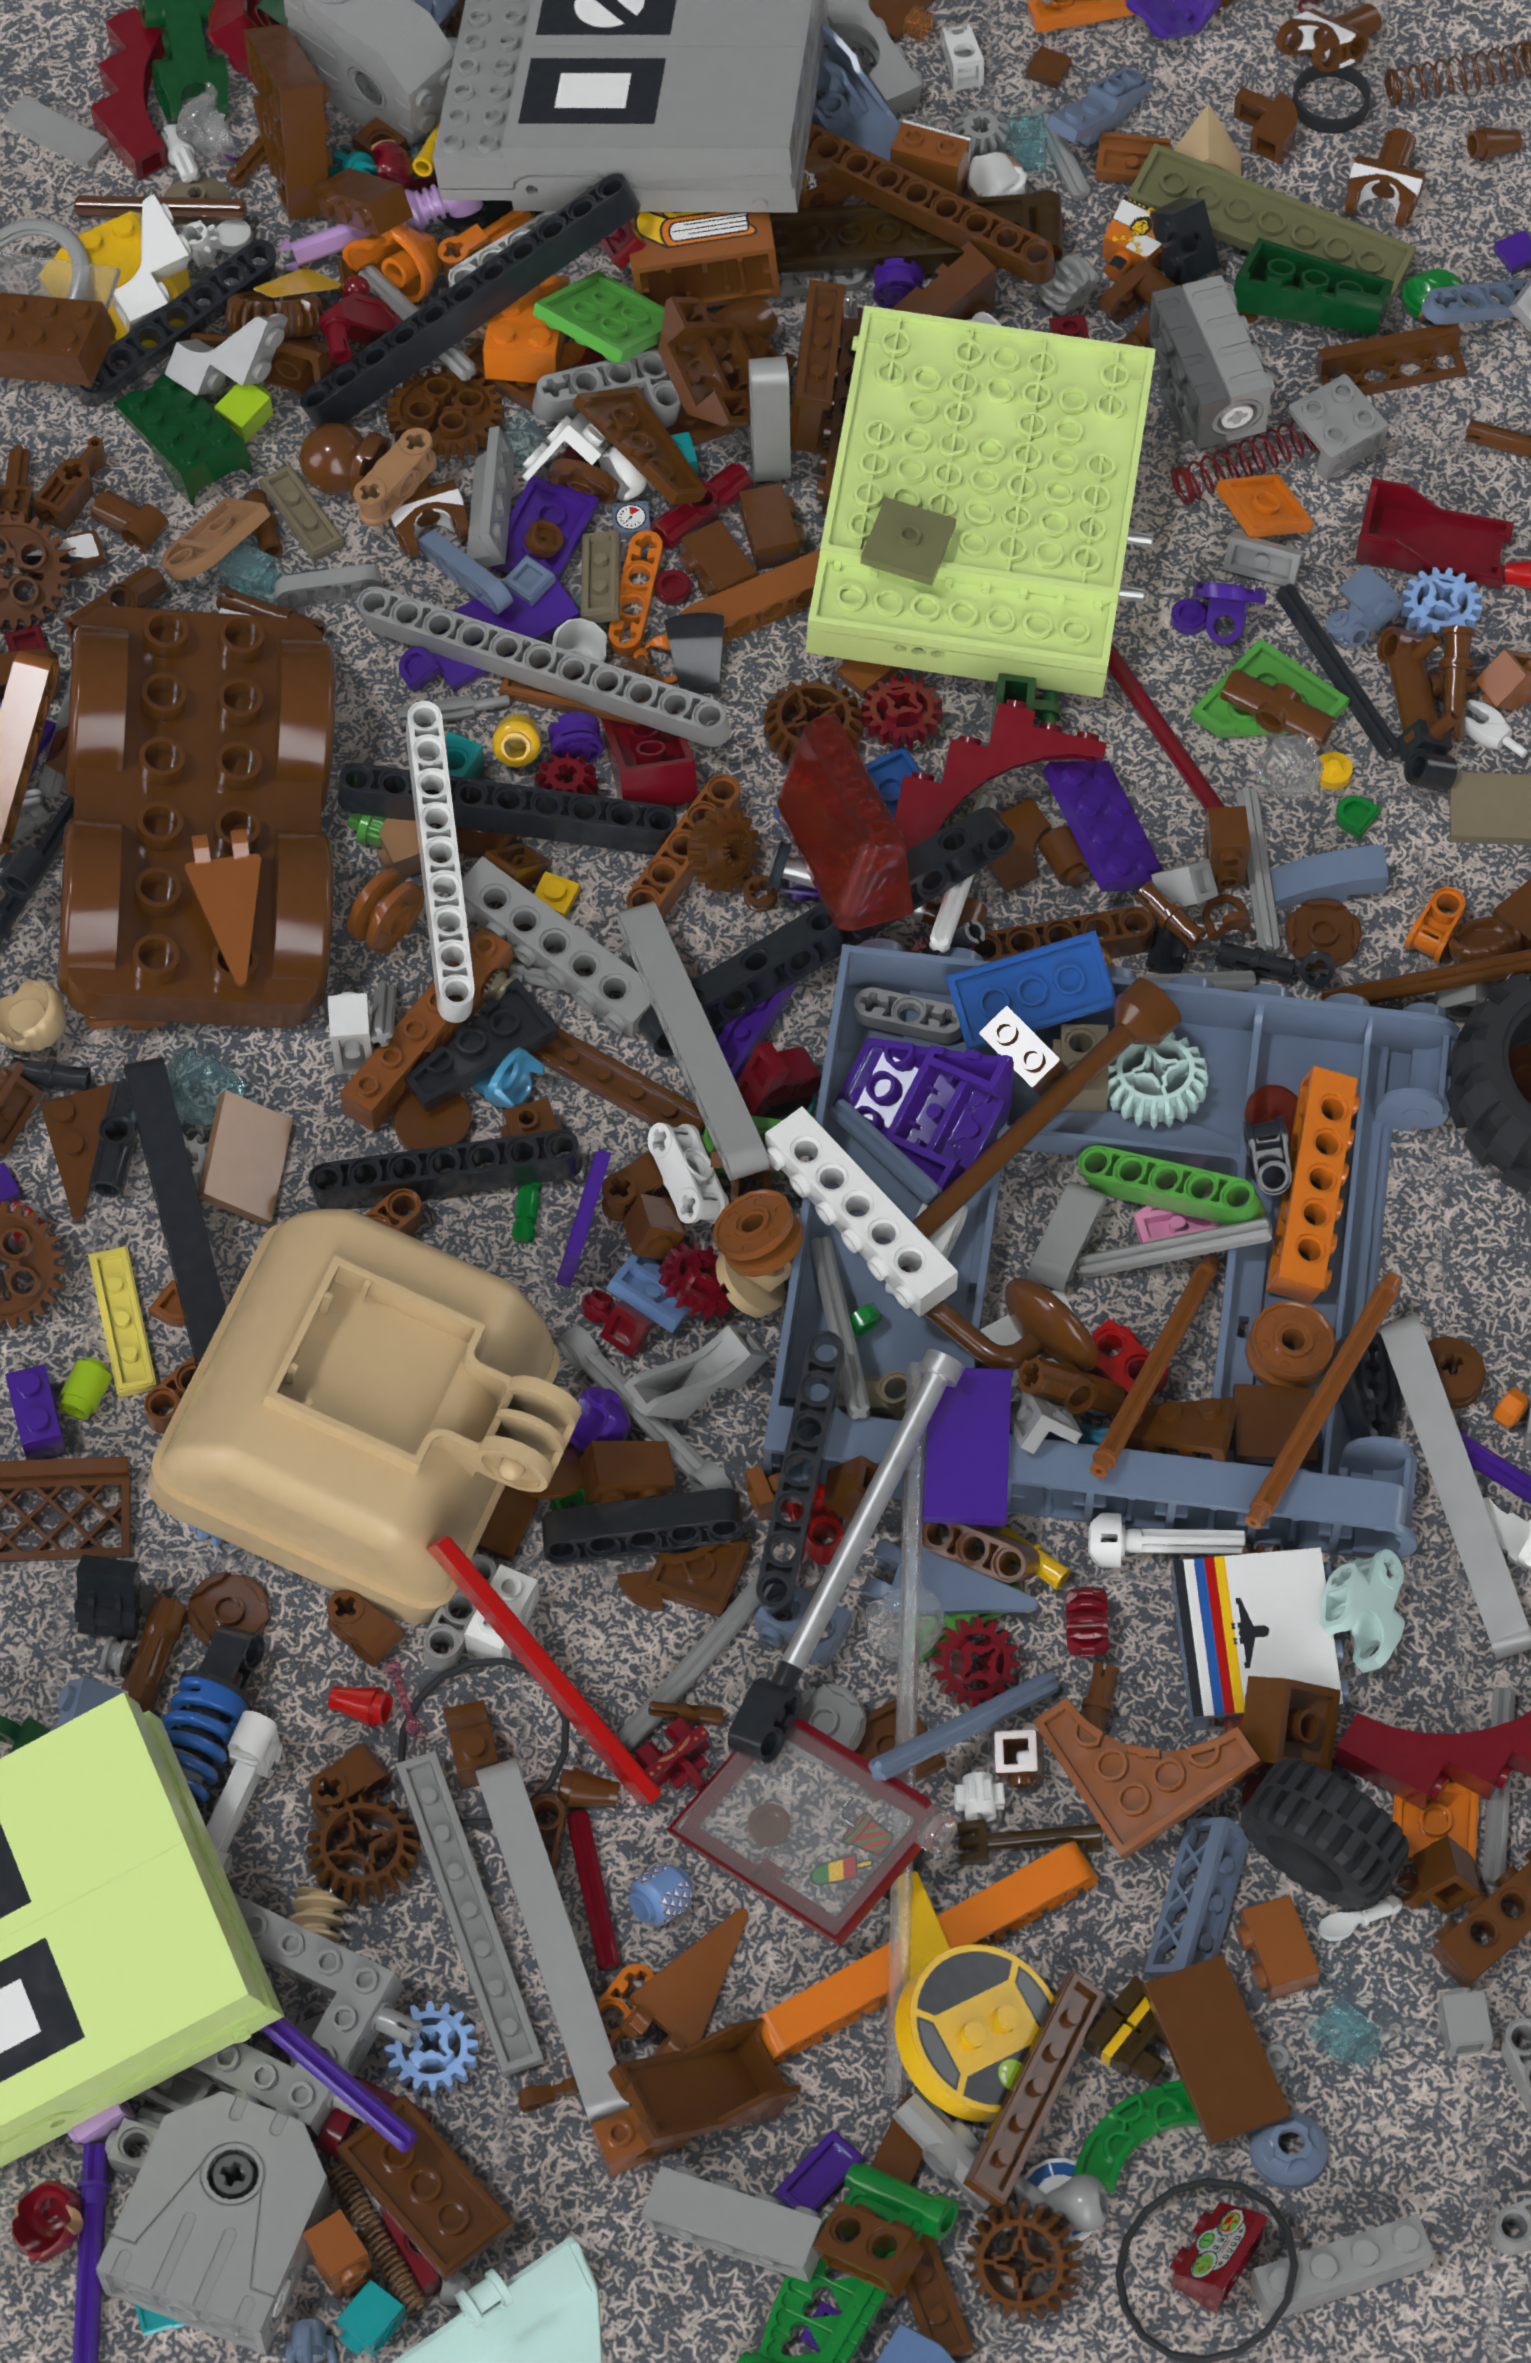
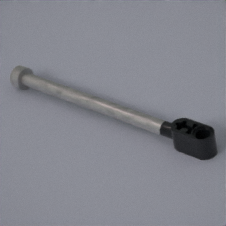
(774, 1704)

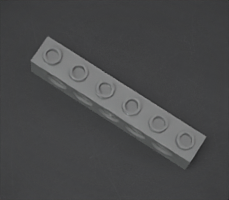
(489, 884)

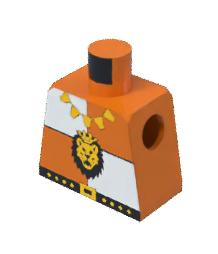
(1130, 239)

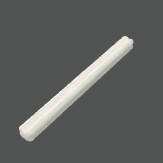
(954, 898)

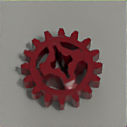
(902, 712)
(694, 1282)
(986, 1673)

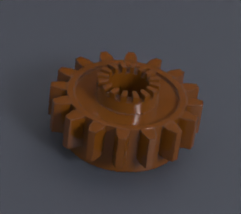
(722, 849)

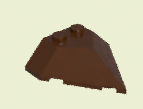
(710, 361)

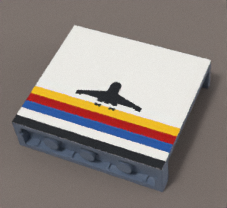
(1251, 1620)

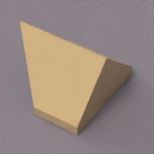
(1210, 143)

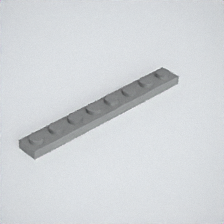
(469, 1914)

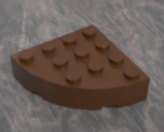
(290, 116)

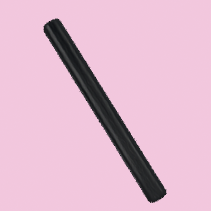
(1338, 671)

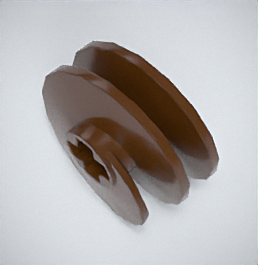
(1465, 1361)

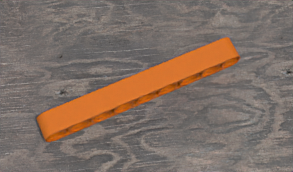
(976, 1920)

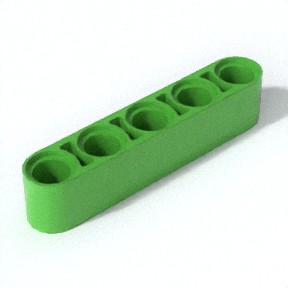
(1159, 1174)

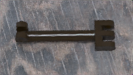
(984, 1841)

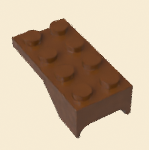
(705, 2086)

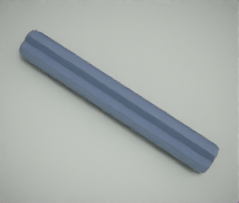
(885, 1151)

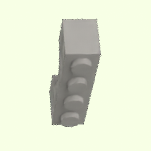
(892, 76)

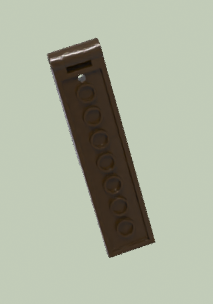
(868, 235)

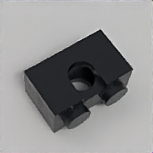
(1175, 230)

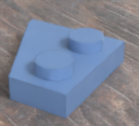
(639, 1287)

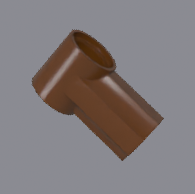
(136, 524)

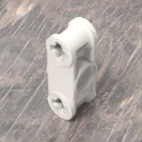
(687, 1172)

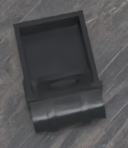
(108, 1598)

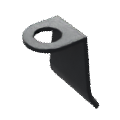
(696, 650)

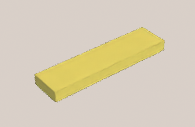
(122, 1321)

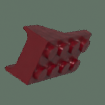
(1415, 535)

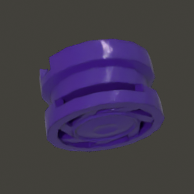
(895, 281)
(577, 734)

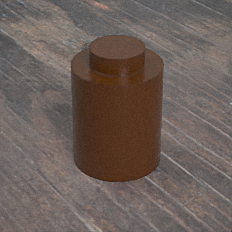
(1064, 856)

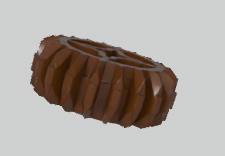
(300, 309)
(810, 702)
(347, 1855)
(1006, 2260)

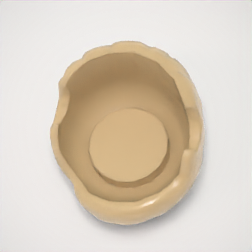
(32, 1017)

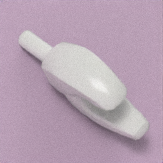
(1494, 732)

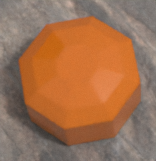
(1511, 1408)

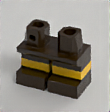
(1127, 2034)

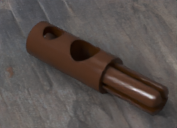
(697, 1713)

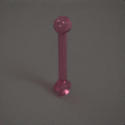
(394, 1671)

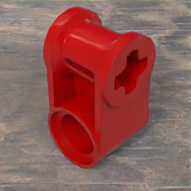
(823, 1524)

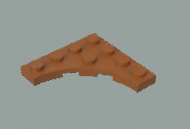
(1137, 1788)

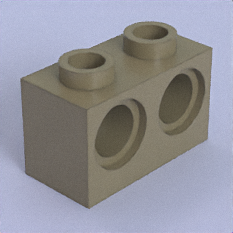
(1083, 1038)

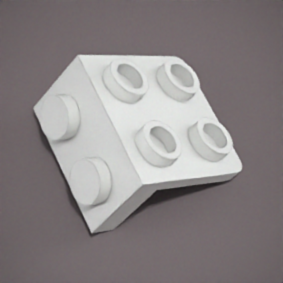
(578, 434)

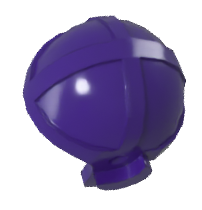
(601, 1418)

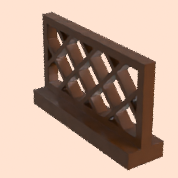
(58, 1476)

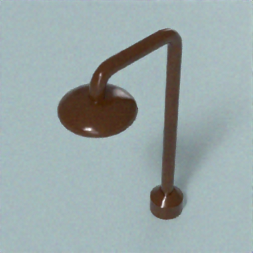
(1044, 1322)

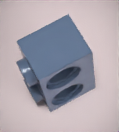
(781, 1632)

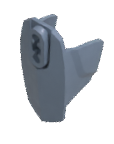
(850, 101)

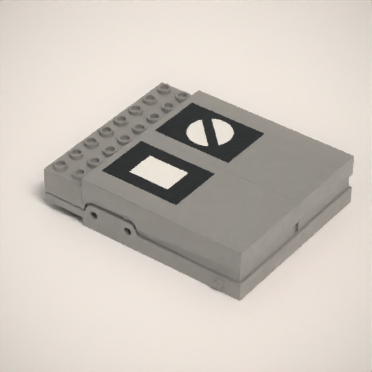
(675, 95)

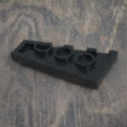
(482, 1047)

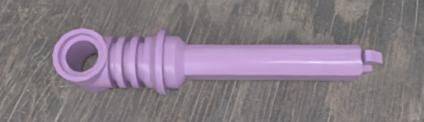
(332, 240)

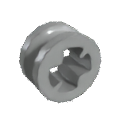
(115, 1656)

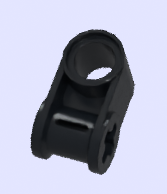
(1266, 1147)

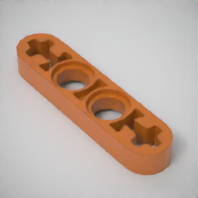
(635, 593)

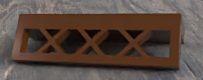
(1394, 350)

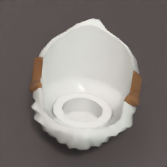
(995, 175)

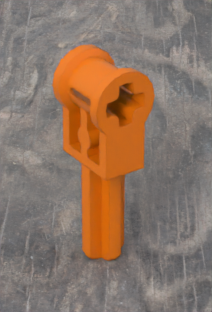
(476, 239)

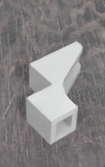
(161, 257)

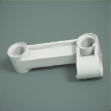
(252, 1753)

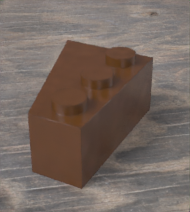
(958, 290)

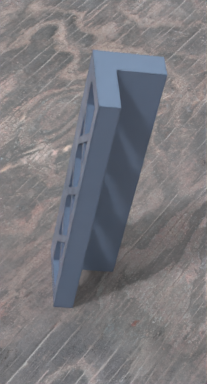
(1207, 1898)

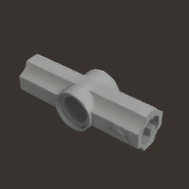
(946, 2145)

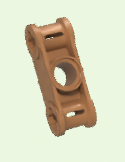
(395, 477)

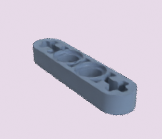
(1446, 304)
(465, 571)

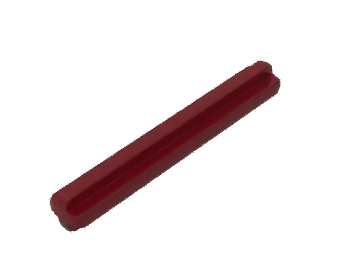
(593, 1890)

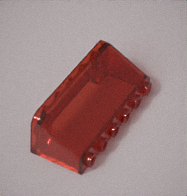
(844, 830)

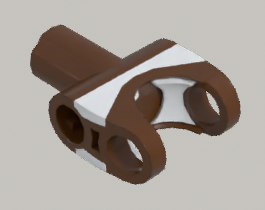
(1336, 39)
(1388, 177)
(428, 506)

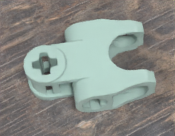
(1363, 1600)

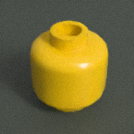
(516, 740)

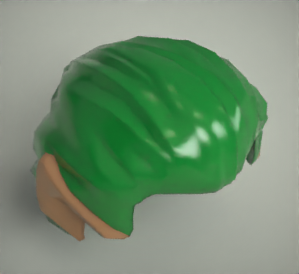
(1418, 287)

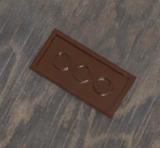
(1216, 2050)
(427, 2192)

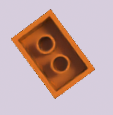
(520, 344)

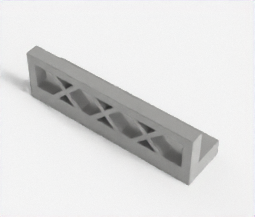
(491, 501)
(1034, 1417)

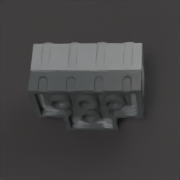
(1208, 364)

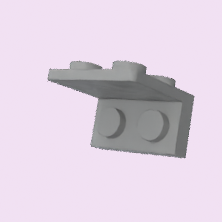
(1340, 425)

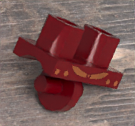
(687, 1746)

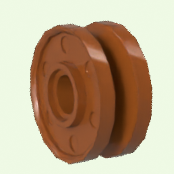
(385, 910)
(758, 1233)
(1292, 1324)

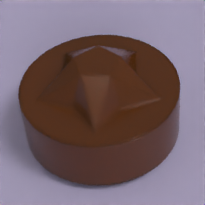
(543, 538)

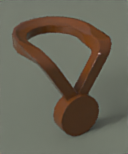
(1233, 921)

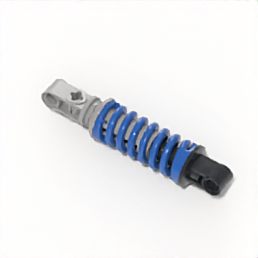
(214, 1697)

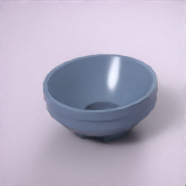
(1286, 2170)

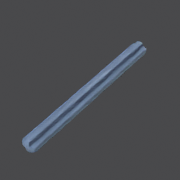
(963, 1726)

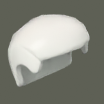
(630, 479)
(582, 638)

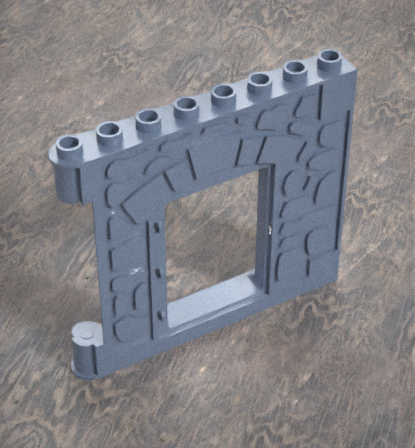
(1360, 1487)

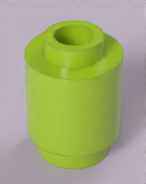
(84, 1388)

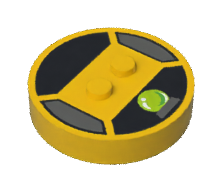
(969, 2027)

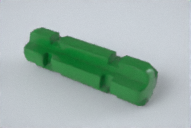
(526, 1213)

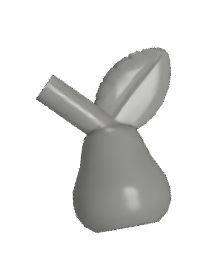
(1079, 2199)

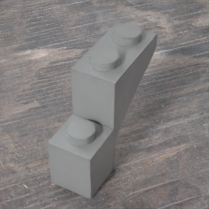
(242, 357)
(686, 1383)

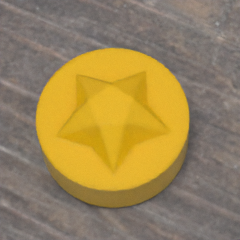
(1336, 771)

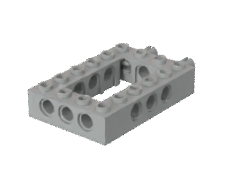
(359, 2010)

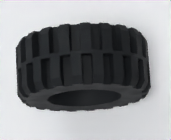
(1325, 1834)

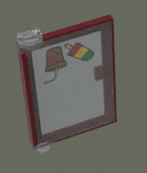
(812, 1829)

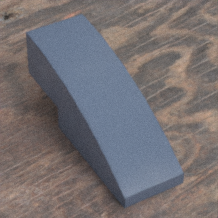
(1331, 876)

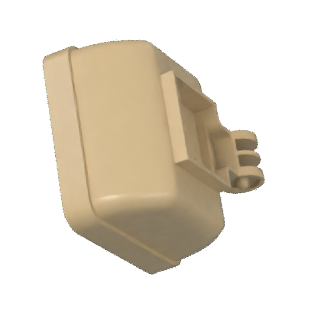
(364, 1410)

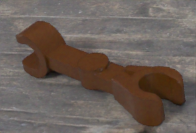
(537, 2096)

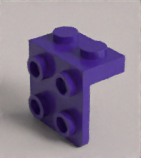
(1174, 17)

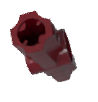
(688, 517)

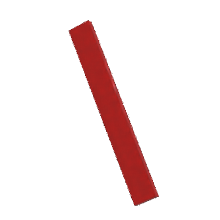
(544, 1670)

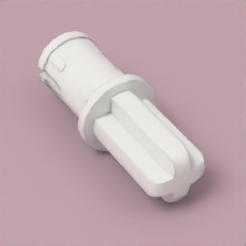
(180, 154)

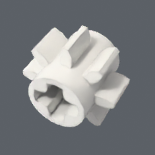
(202, 242)
(979, 1796)

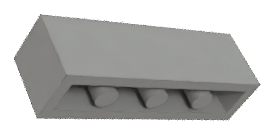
(734, 2222)
(1345, 2267)

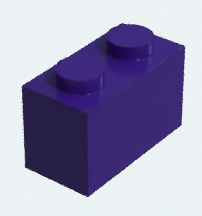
(36, 1413)

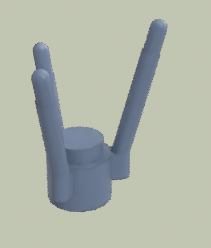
(310, 2342)

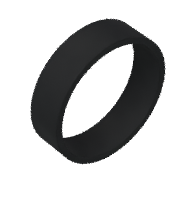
(1327, 125)

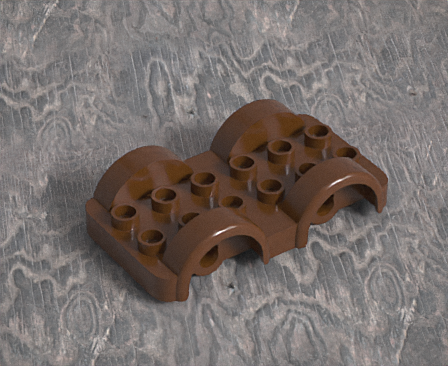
(178, 736)

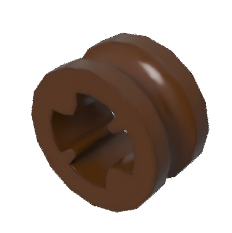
(765, 902)

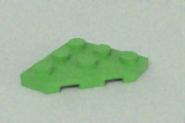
(1270, 667)

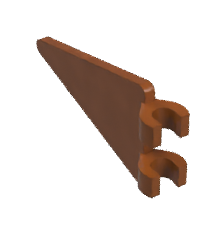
(228, 898)
(686, 1989)

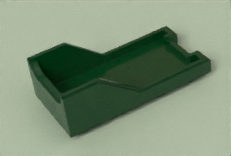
(184, 435)

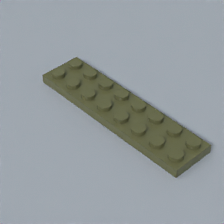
(1246, 210)

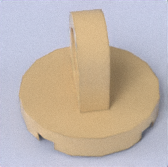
(753, 1295)

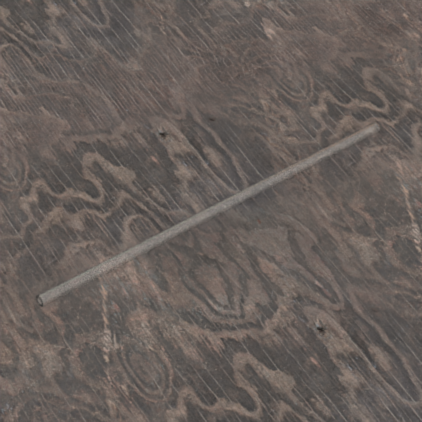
(905, 1730)

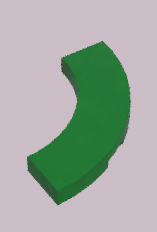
(1131, 2125)

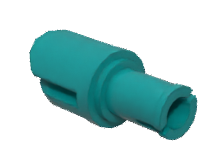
(354, 159)

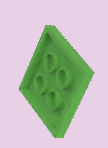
(603, 316)

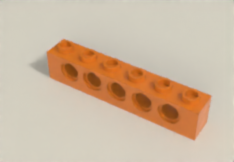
(1288, 1271)

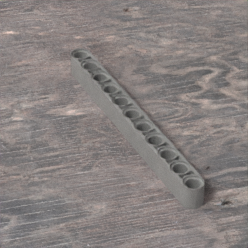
(552, 678)

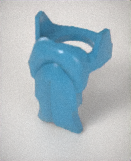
(510, 1083)

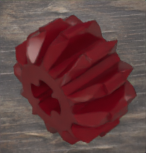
(567, 775)
(1087, 1621)

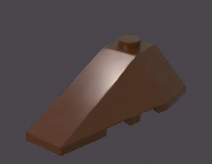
(295, 364)

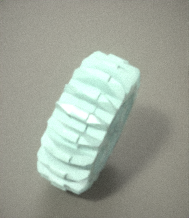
(1148, 1087)

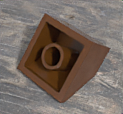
(1291, 1720)

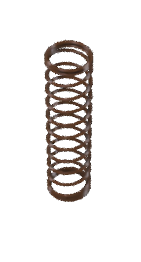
(1397, 89)

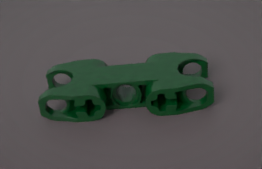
(186, 61)

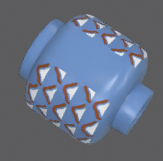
(660, 1894)

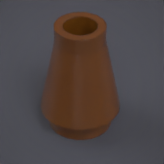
(1490, 142)
(586, 1789)

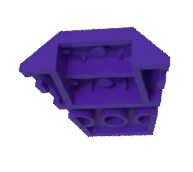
(931, 1101)

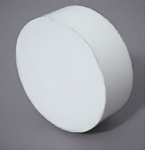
(234, 235)

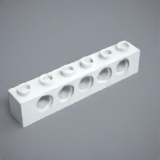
(803, 1136)

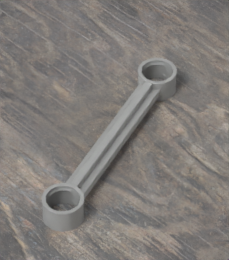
(585, 1355)

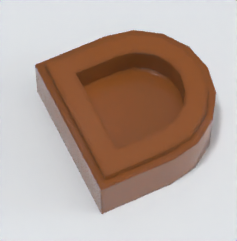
(168, 1307)

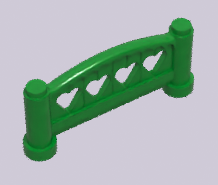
(860, 2302)

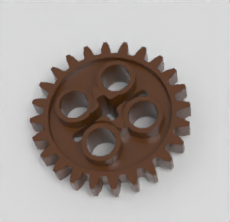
(449, 409)
(19, 540)
(37, 1258)

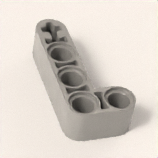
(558, 390)

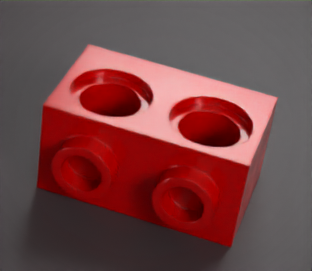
(1129, 1359)

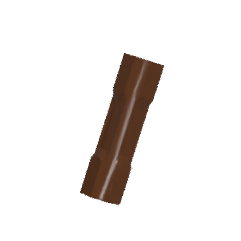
(160, 1634)

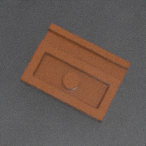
(1123, 155)

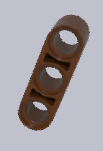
(997, 1553)

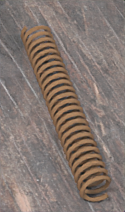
(371, 2219)

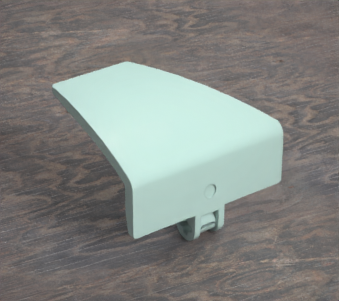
(534, 2317)

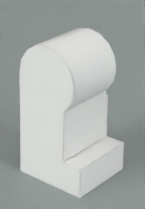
(962, 57)

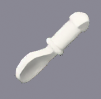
(1342, 1924)

